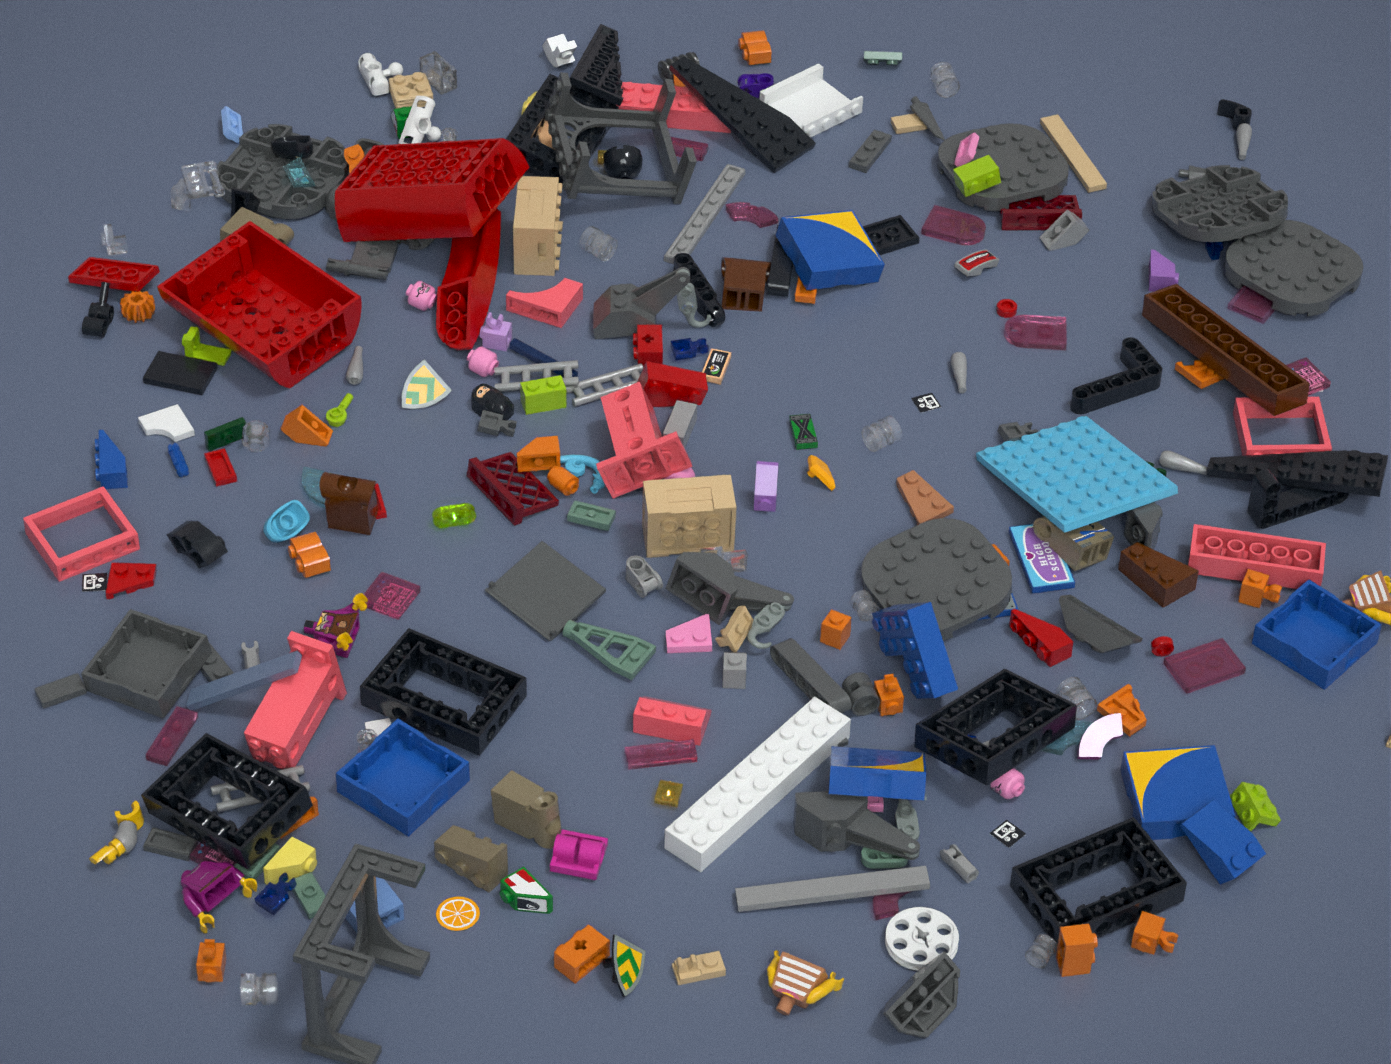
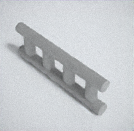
(546, 368)
(598, 380)
(228, 804)

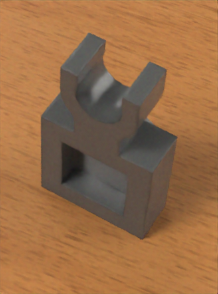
(492, 423)
(1014, 431)

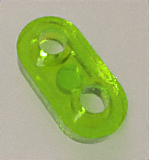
(454, 515)

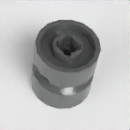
(861, 693)

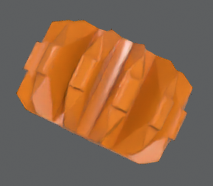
(137, 306)

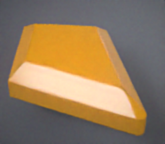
(821, 470)

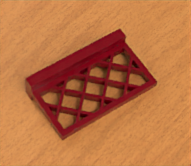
(1037, 219)
(500, 493)

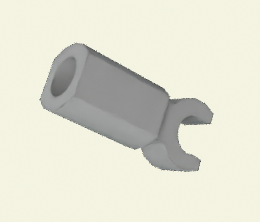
(251, 655)

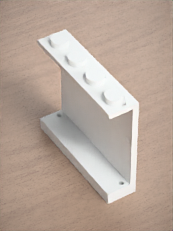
(811, 101)

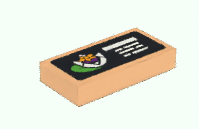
(716, 365)

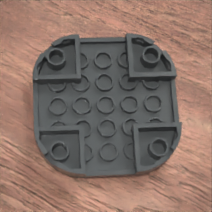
(1026, 163)
(260, 171)
(1220, 204)
(1294, 267)
(943, 565)

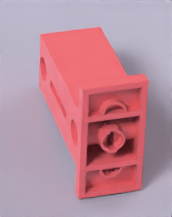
(637, 443)
(295, 704)

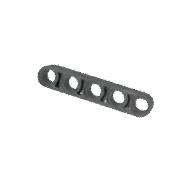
(809, 675)

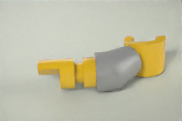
(125, 837)

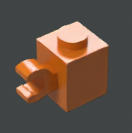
(1256, 588)
(890, 695)
(1150, 933)
(211, 961)

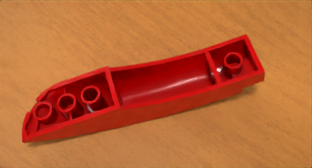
(468, 285)

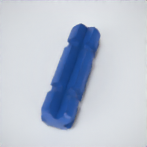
(178, 460)

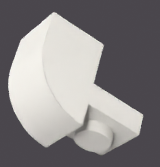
(559, 50)

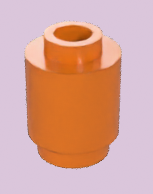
(563, 480)

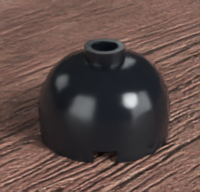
(623, 162)

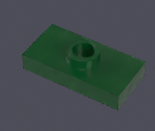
(224, 434)

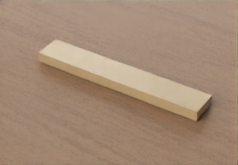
(1073, 153)

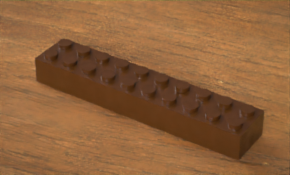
(1226, 349)

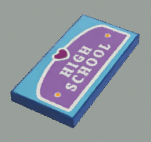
(1039, 562)

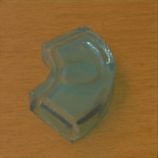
(311, 485)
(1071, 738)

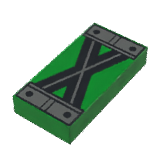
(803, 431)

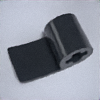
(1236, 111)

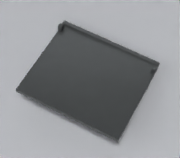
(546, 590)

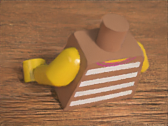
(1372, 596)
(798, 982)

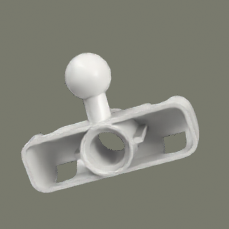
(373, 74)
(419, 122)

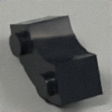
(197, 543)

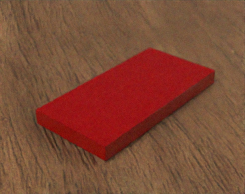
(119, 274)

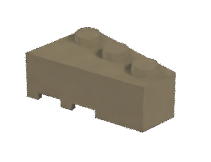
(473, 857)

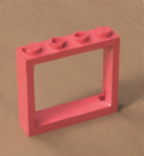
(1246, 409)
(90, 556)

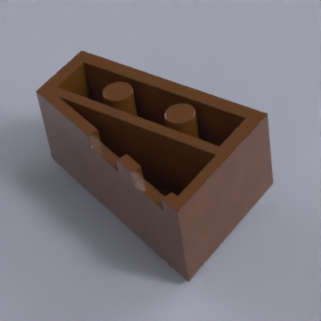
(1157, 574)

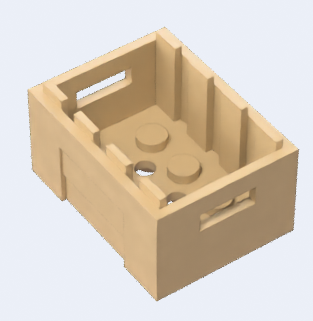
(537, 226)
(688, 515)

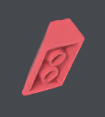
(670, 720)

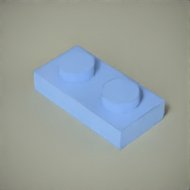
(231, 124)

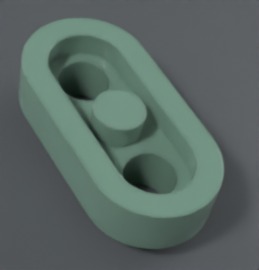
(880, 860)

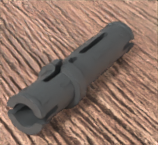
(348, 267)

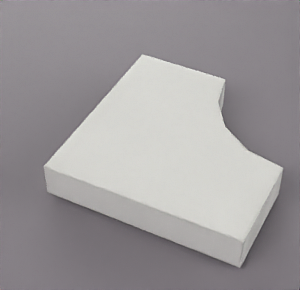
(167, 422)

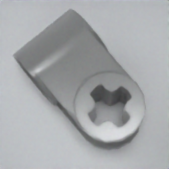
(642, 576)

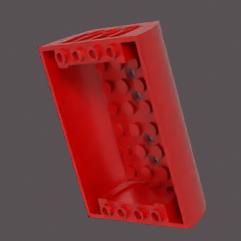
(427, 189)
(284, 293)

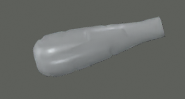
(1243, 136)
(959, 368)
(355, 369)
(1178, 462)

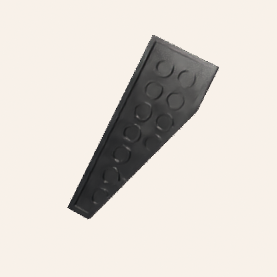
(758, 125)
(1325, 470)

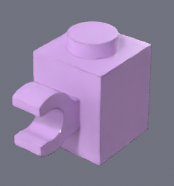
(496, 333)

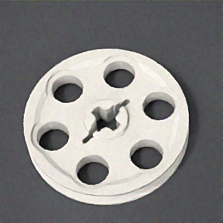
(926, 931)

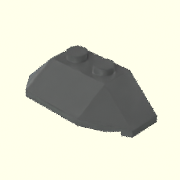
(1094, 627)
(925, 998)

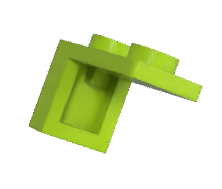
(195, 349)

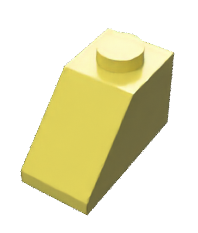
(293, 858)

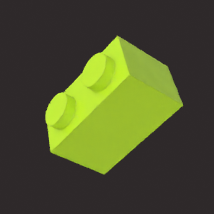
(977, 175)
(543, 395)

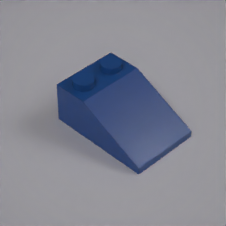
(1222, 842)

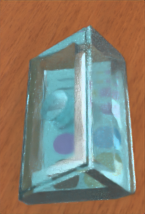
(299, 174)

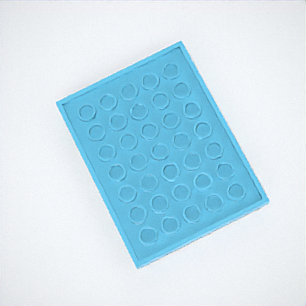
(1076, 473)

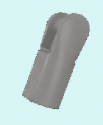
(960, 863)

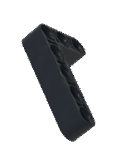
(1141, 377)
(1271, 507)

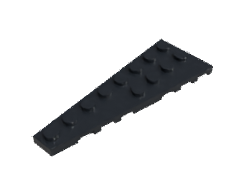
(600, 67)

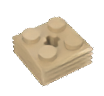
(406, 88)

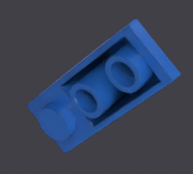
(111, 463)

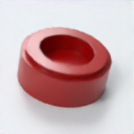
(1006, 308)
(1162, 646)

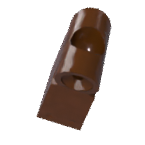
(744, 283)
(349, 503)

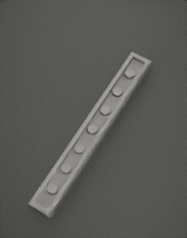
(706, 212)
(832, 888)

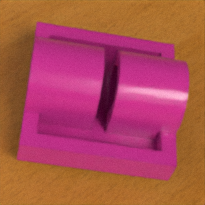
(578, 854)

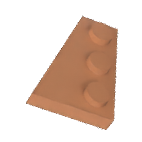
(922, 498)

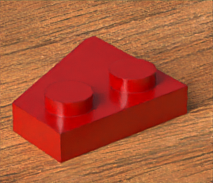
(130, 577)

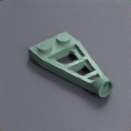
(628, 664)

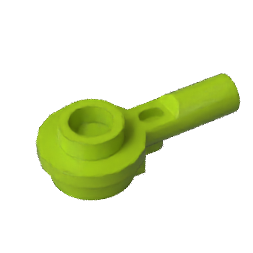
(337, 416)

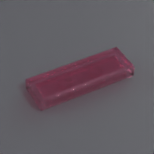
(171, 736)
(661, 754)

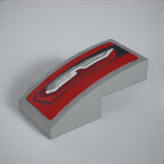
(975, 262)

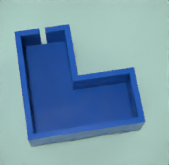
(915, 634)

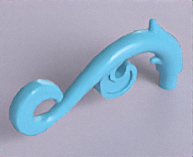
(576, 465)

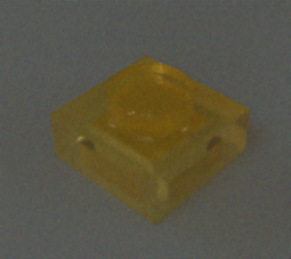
(668, 793)

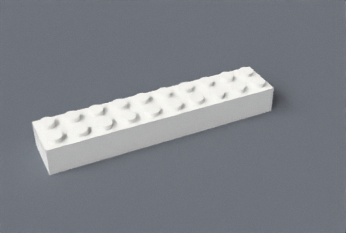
(756, 784)

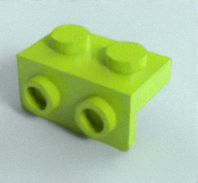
(1254, 806)

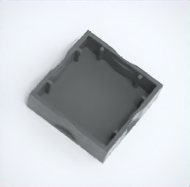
(146, 663)

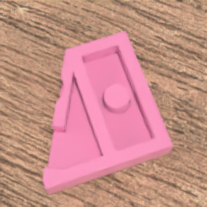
(690, 636)

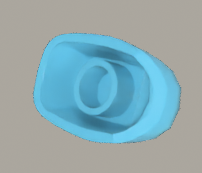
(286, 521)

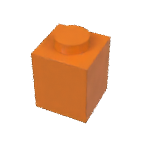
(835, 629)

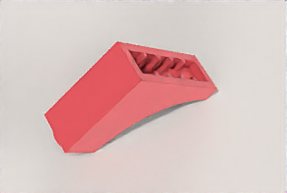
(547, 306)

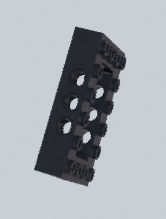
(539, 156)
(415, 651)
(1043, 722)
(282, 798)
(1127, 841)

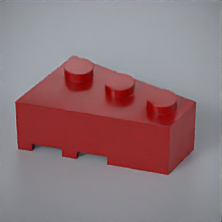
(668, 384)

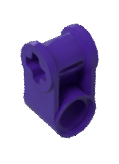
(755, 83)

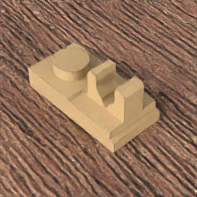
(736, 629)
(698, 967)

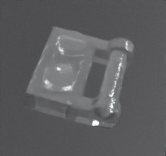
(196, 181)

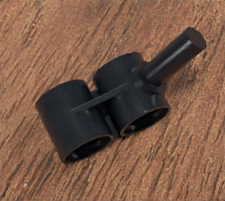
(99, 315)

